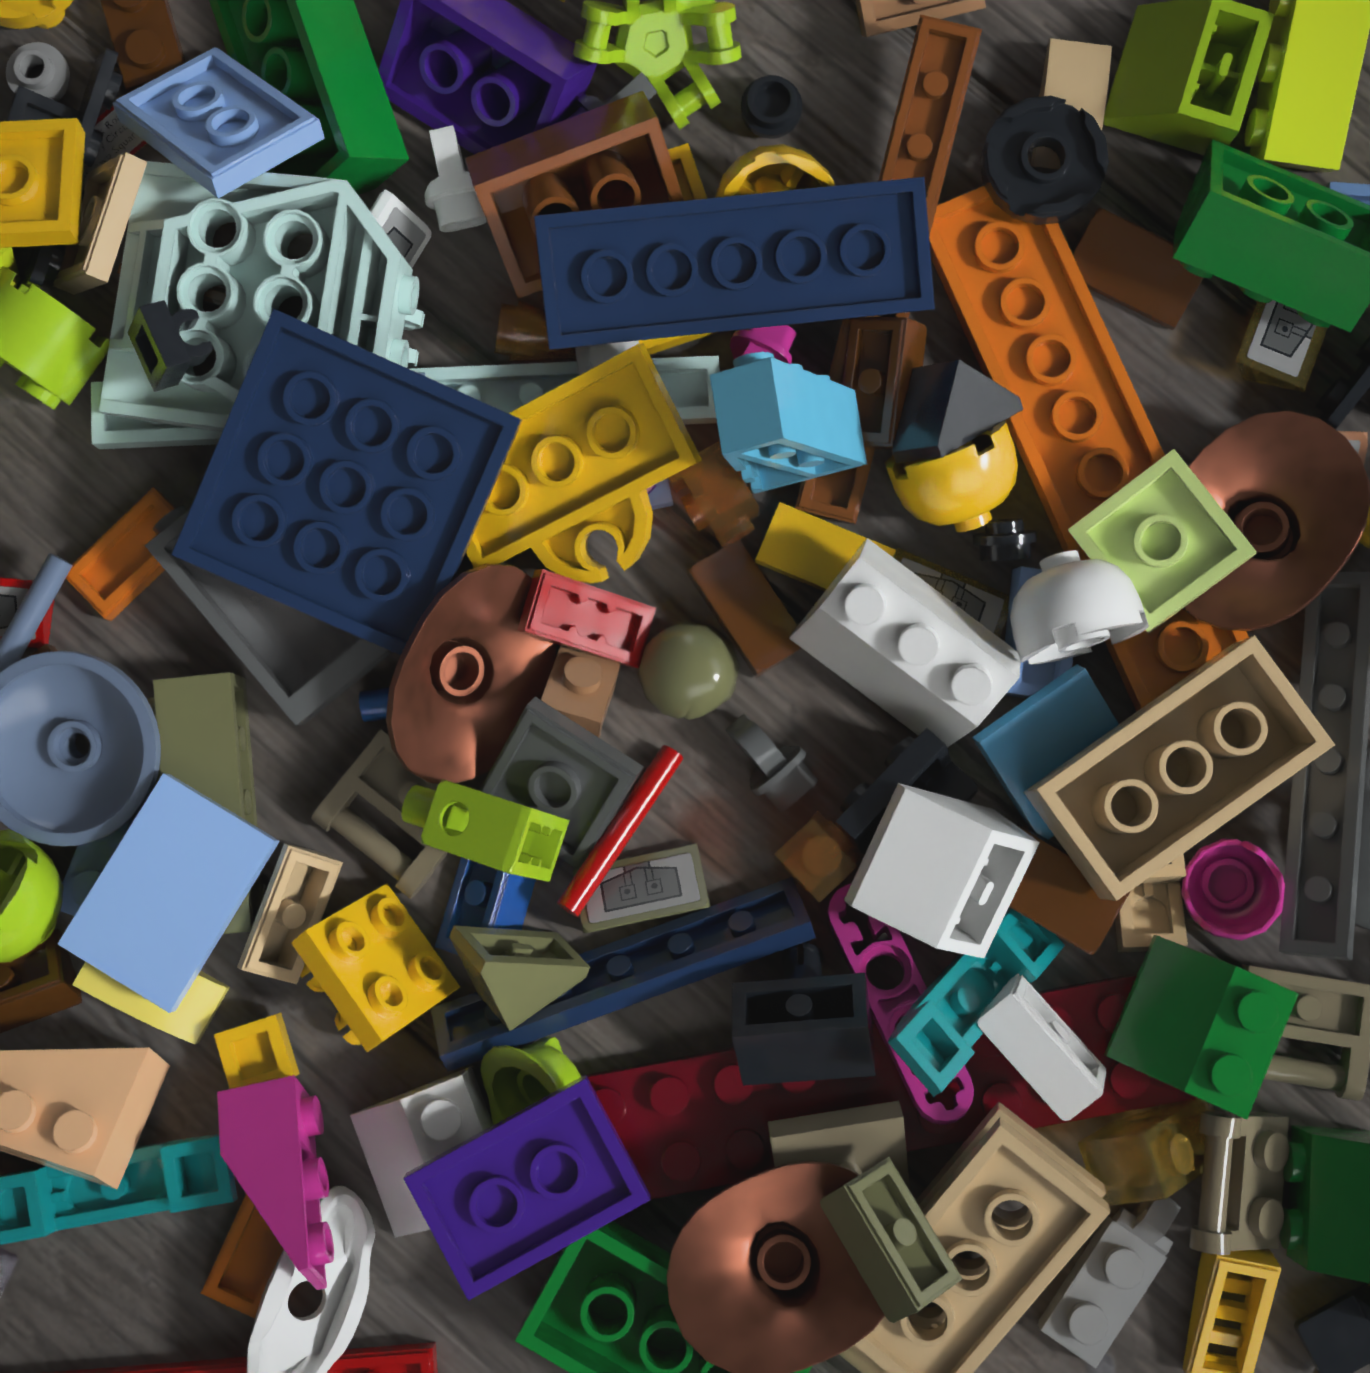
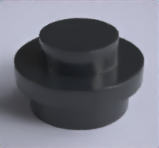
(771, 107)
(1005, 540)

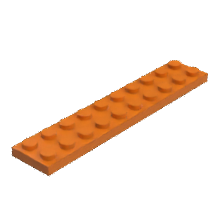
(1080, 414)

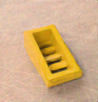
(1220, 1274)

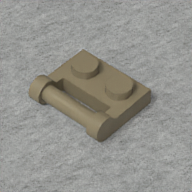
(384, 784)
(1329, 1014)
(1241, 1182)

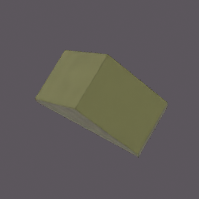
(517, 968)

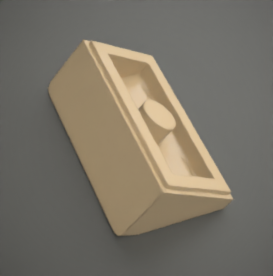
(289, 907)

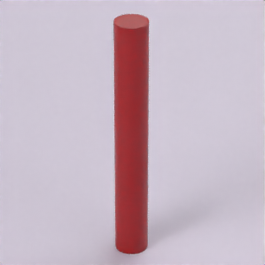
(620, 830)

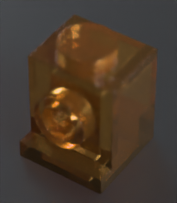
(717, 497)
(818, 856)

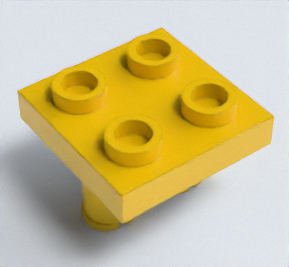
(374, 967)

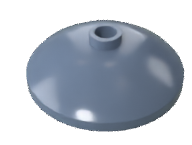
(45, 782)

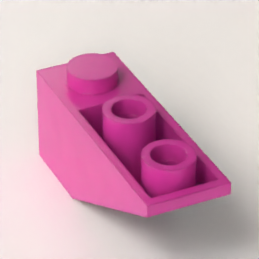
(271, 1150)

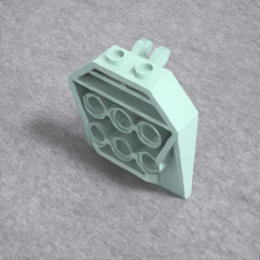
(348, 283)

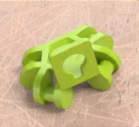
(659, 42)

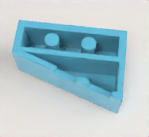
(784, 422)

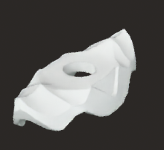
(316, 1341)

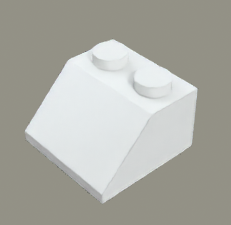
(414, 1130)

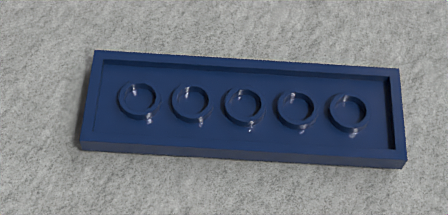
(735, 262)

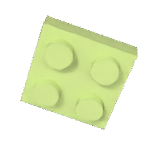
(1164, 537)

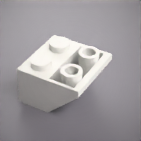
(942, 870)

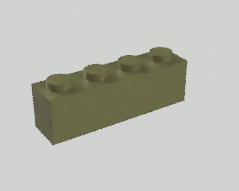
(209, 748)

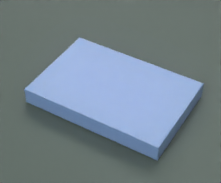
(218, 121)
(168, 892)

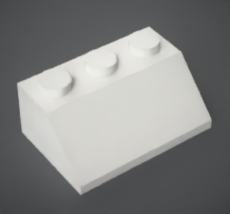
(908, 647)

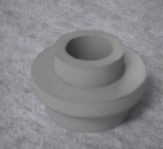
(54, 78)

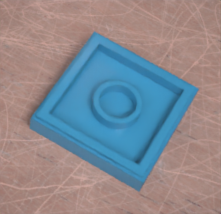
(1043, 736)

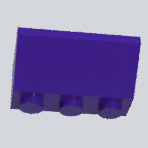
(481, 70)

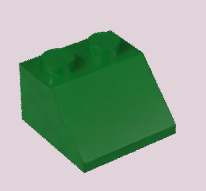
(1201, 1025)
(1328, 1201)

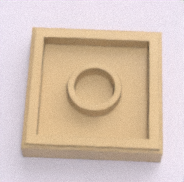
(103, 220)

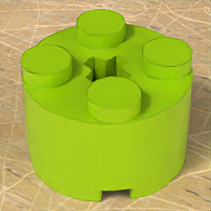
(46, 343)

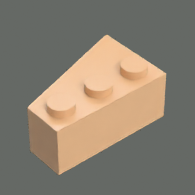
(78, 1107)

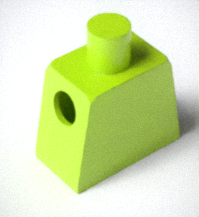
(486, 829)

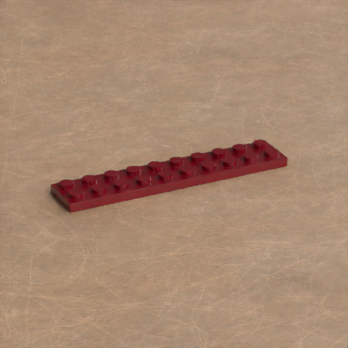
(701, 1129)

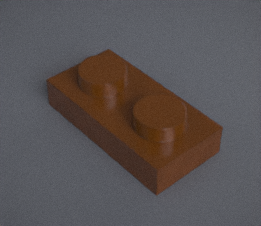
(144, 38)

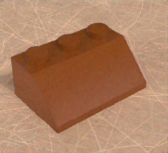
(579, 164)

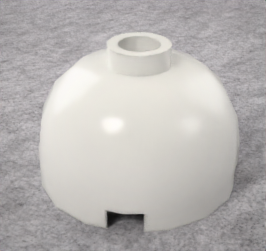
(1074, 608)

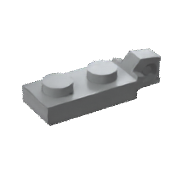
(1110, 1279)

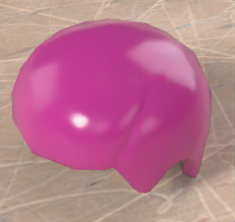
(1233, 889)

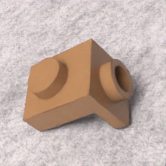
(581, 687)

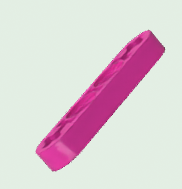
(893, 1004)

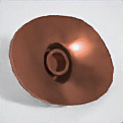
(1299, 503)
(466, 676)
(767, 1277)

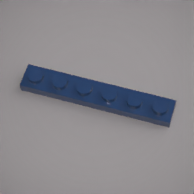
(637, 970)

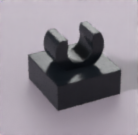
(160, 346)

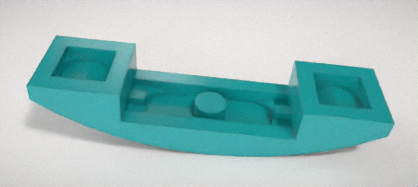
(943, 1021)
(157, 1179)

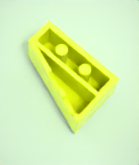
(1308, 83)

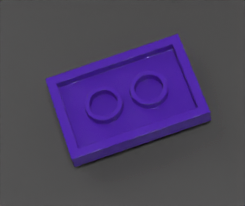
(526, 1187)

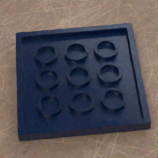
(344, 483)

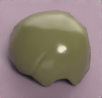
(688, 670)

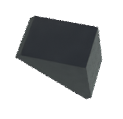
(947, 409)

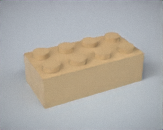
(1179, 769)

